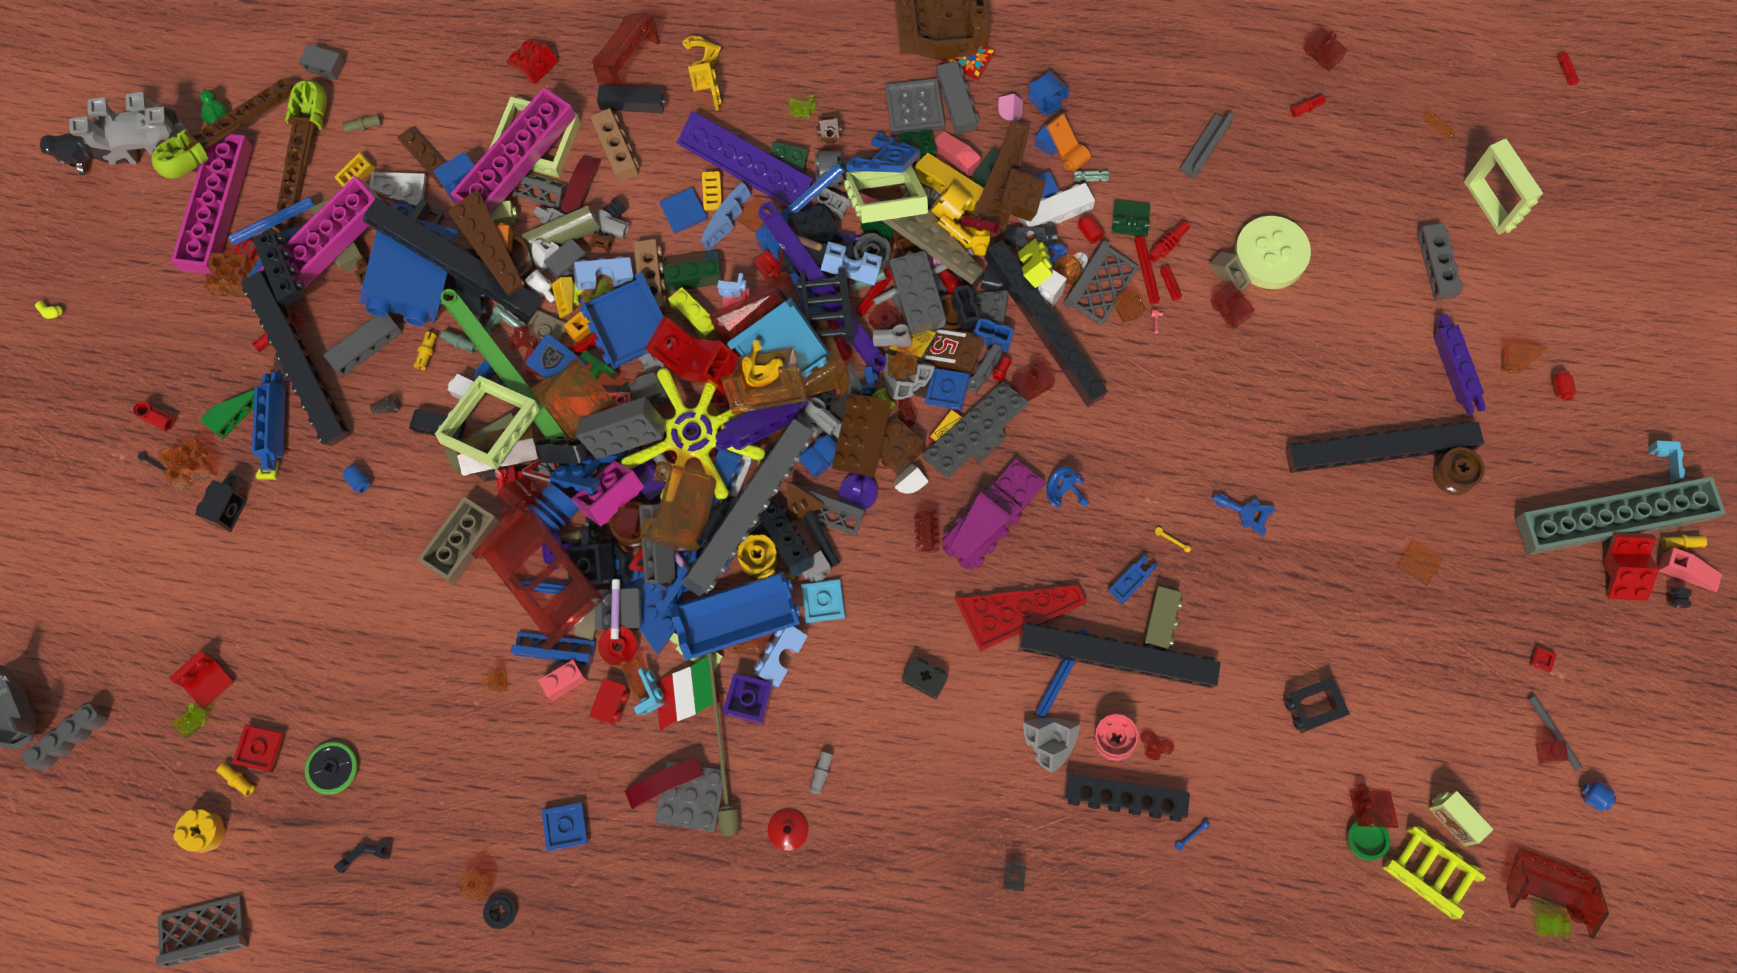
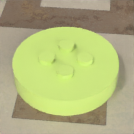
(1273, 251)

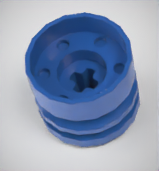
(554, 507)

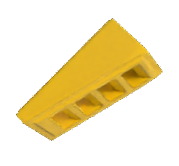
(350, 167)
(711, 179)
(563, 295)

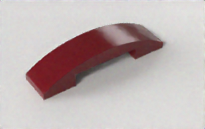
(579, 184)
(663, 782)

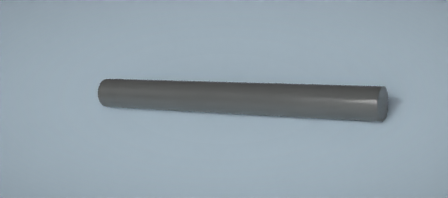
(1553, 730)

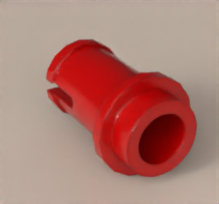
(1001, 369)

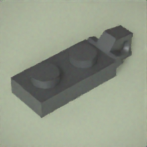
(985, 369)

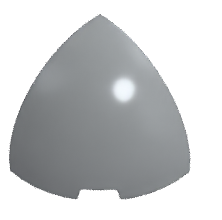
(905, 388)
(1051, 740)

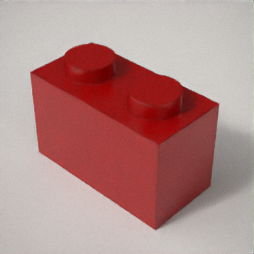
(609, 702)

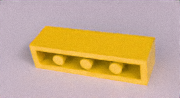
(939, 176)

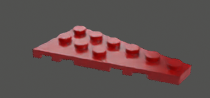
(1002, 615)

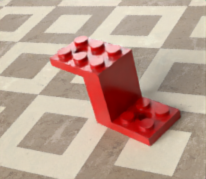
(691, 358)

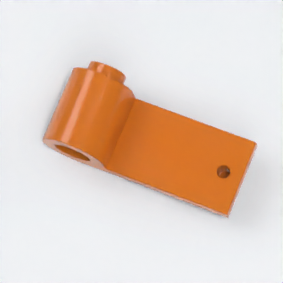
(1072, 153)

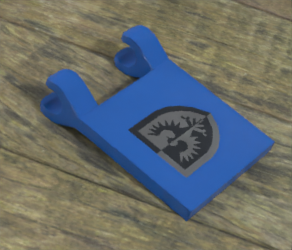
(550, 357)

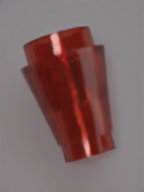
(906, 412)

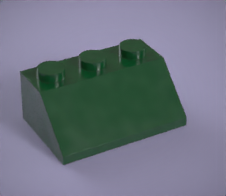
(692, 270)

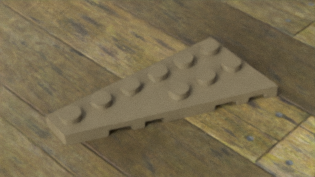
(937, 242)

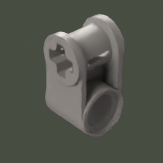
(835, 204)

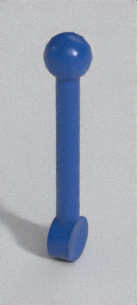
(1180, 845)

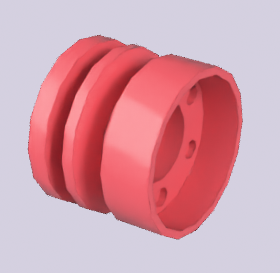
(1120, 727)

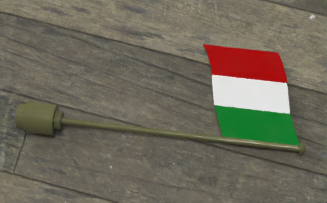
(687, 695)

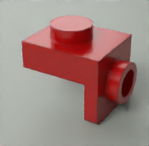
(767, 265)

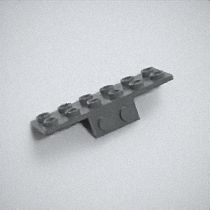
(976, 432)

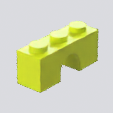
(1036, 262)
(689, 309)

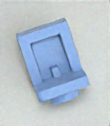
(732, 289)

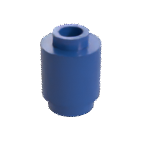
(356, 478)

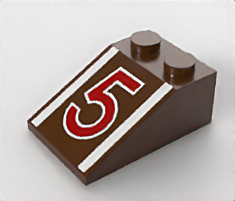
(955, 351)

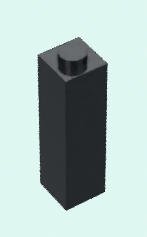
(631, 99)

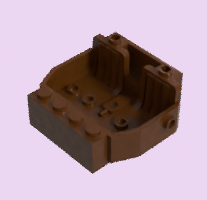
(950, 27)

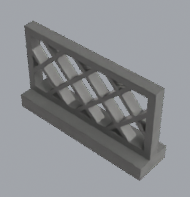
(1090, 272)
(205, 949)

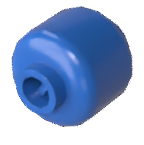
(1599, 795)

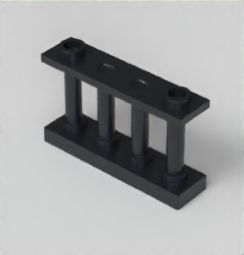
(842, 298)

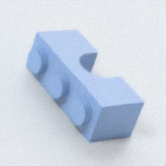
(617, 269)
(862, 270)
(769, 667)

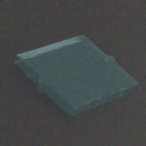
(854, 385)

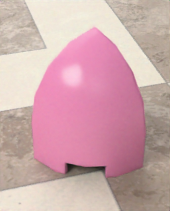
(1010, 107)

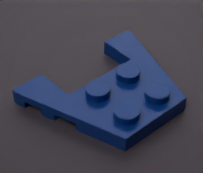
(891, 158)
(578, 474)

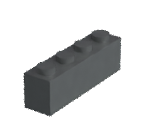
(956, 98)
(362, 344)
(657, 560)

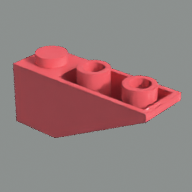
(1690, 569)

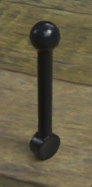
(141, 456)

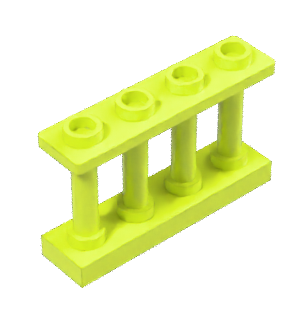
(1415, 880)

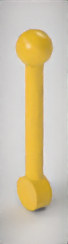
(1158, 531)

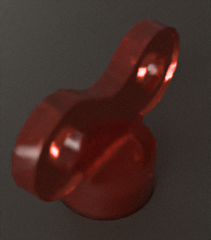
(522, 338)
(1155, 746)

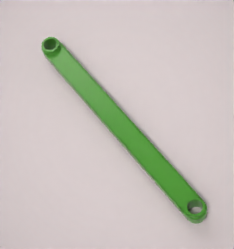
(498, 361)

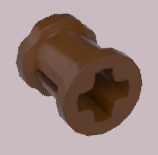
(602, 241)

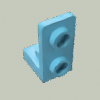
(1675, 454)
(655, 697)

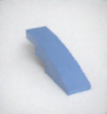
(722, 220)

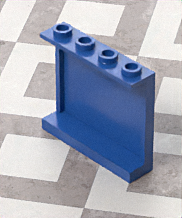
(623, 321)

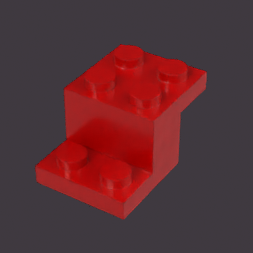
(1631, 566)

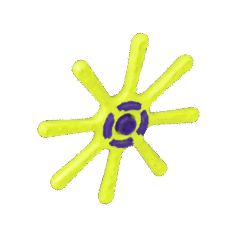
(692, 446)

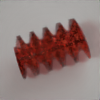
(924, 531)

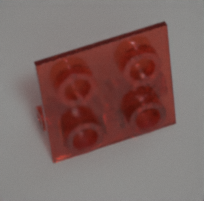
(1373, 808)

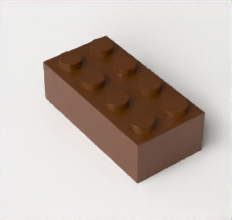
(861, 435)

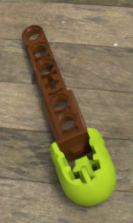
(309, 98)
(183, 153)

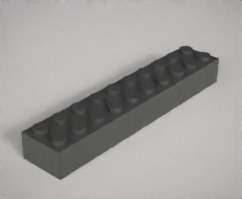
(745, 510)

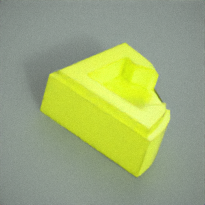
(262, 474)

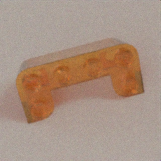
(682, 508)

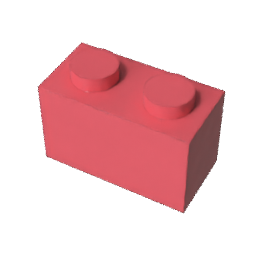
(562, 680)

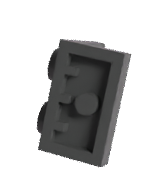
(628, 609)

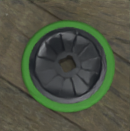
(342, 773)

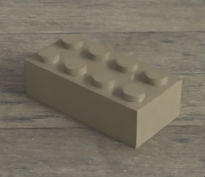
(458, 537)

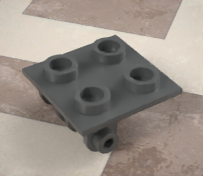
(992, 305)

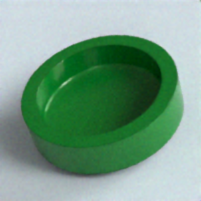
(1368, 842)

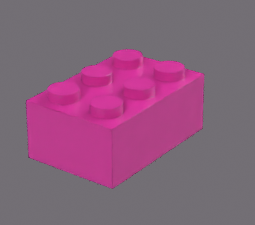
(616, 489)

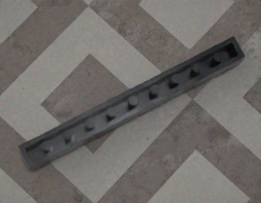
(448, 257)
(1045, 324)
(296, 360)
(1383, 447)
(1119, 656)

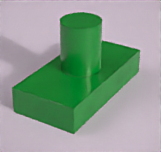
(598, 366)

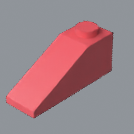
(958, 153)

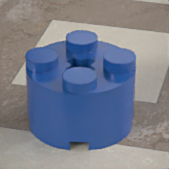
(1047, 93)

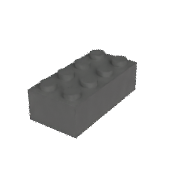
(917, 293)
(621, 428)

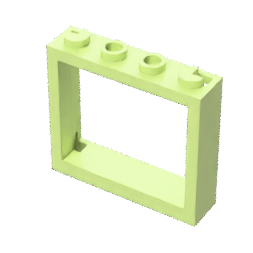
(542, 166)
(1518, 176)
(886, 209)
(509, 437)

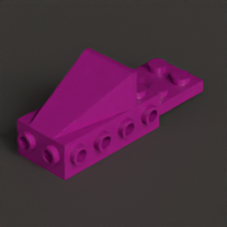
(991, 516)

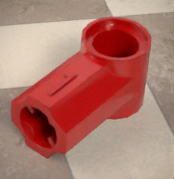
(153, 416)

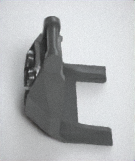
(16, 712)

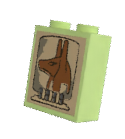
(1460, 818)

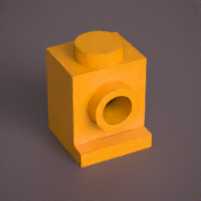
(573, 325)

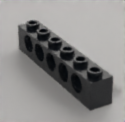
(1178, 799)

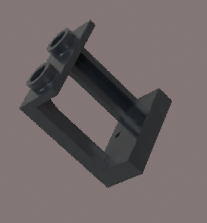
(1303, 723)

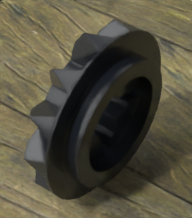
(494, 904)

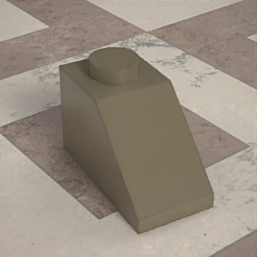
(1229, 269)

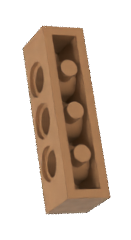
(623, 169)
(650, 250)

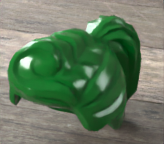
(212, 108)

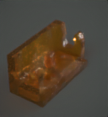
(633, 678)

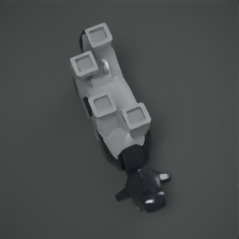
(113, 135)

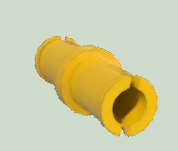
(955, 230)
(425, 350)
(1684, 542)
(235, 779)

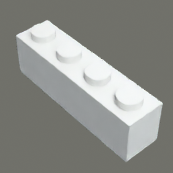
(1061, 207)

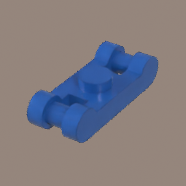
(673, 592)

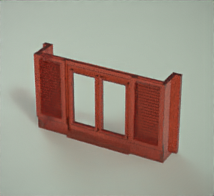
(511, 546)

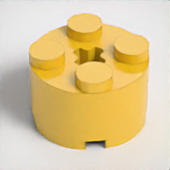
(951, 203)
(757, 545)
(188, 831)

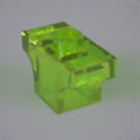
(1553, 926)

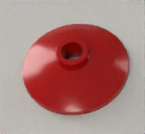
(608, 650)
(791, 840)

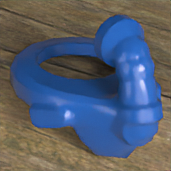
(1059, 250)

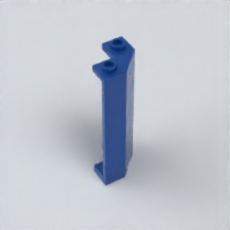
(735, 615)

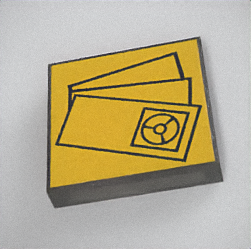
(920, 345)

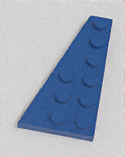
(655, 626)

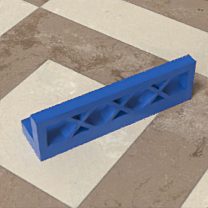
(552, 654)

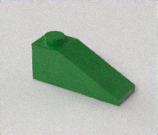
(229, 414)

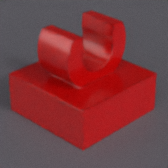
(512, 475)

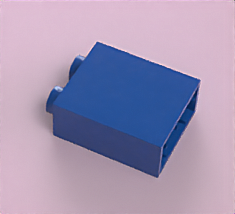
(403, 280)

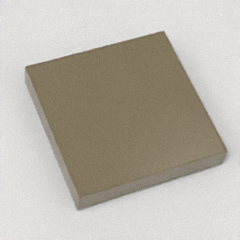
(543, 323)

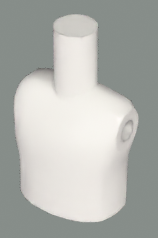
(540, 284)

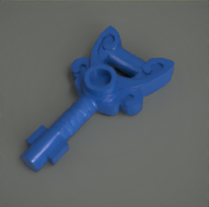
(1247, 512)

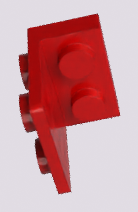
(533, 59)
(202, 678)

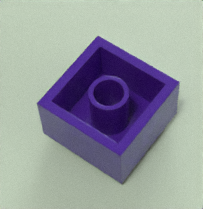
(748, 699)

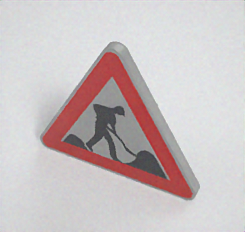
(540, 470)

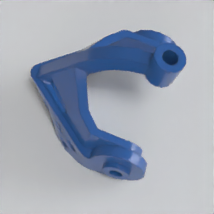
(1055, 494)

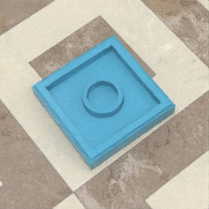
(823, 601)

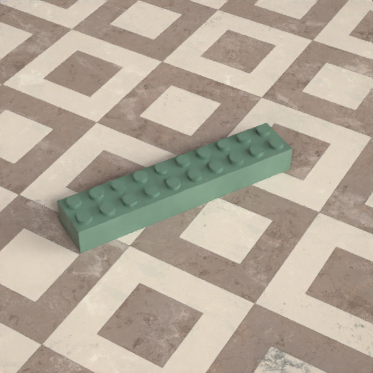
(1622, 513)

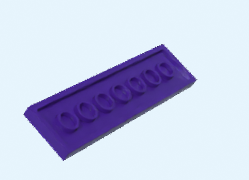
(743, 160)

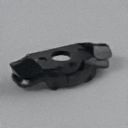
(1017, 237)

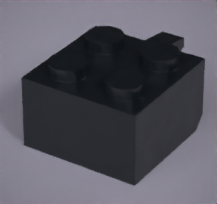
(815, 224)
(222, 503)
(593, 559)

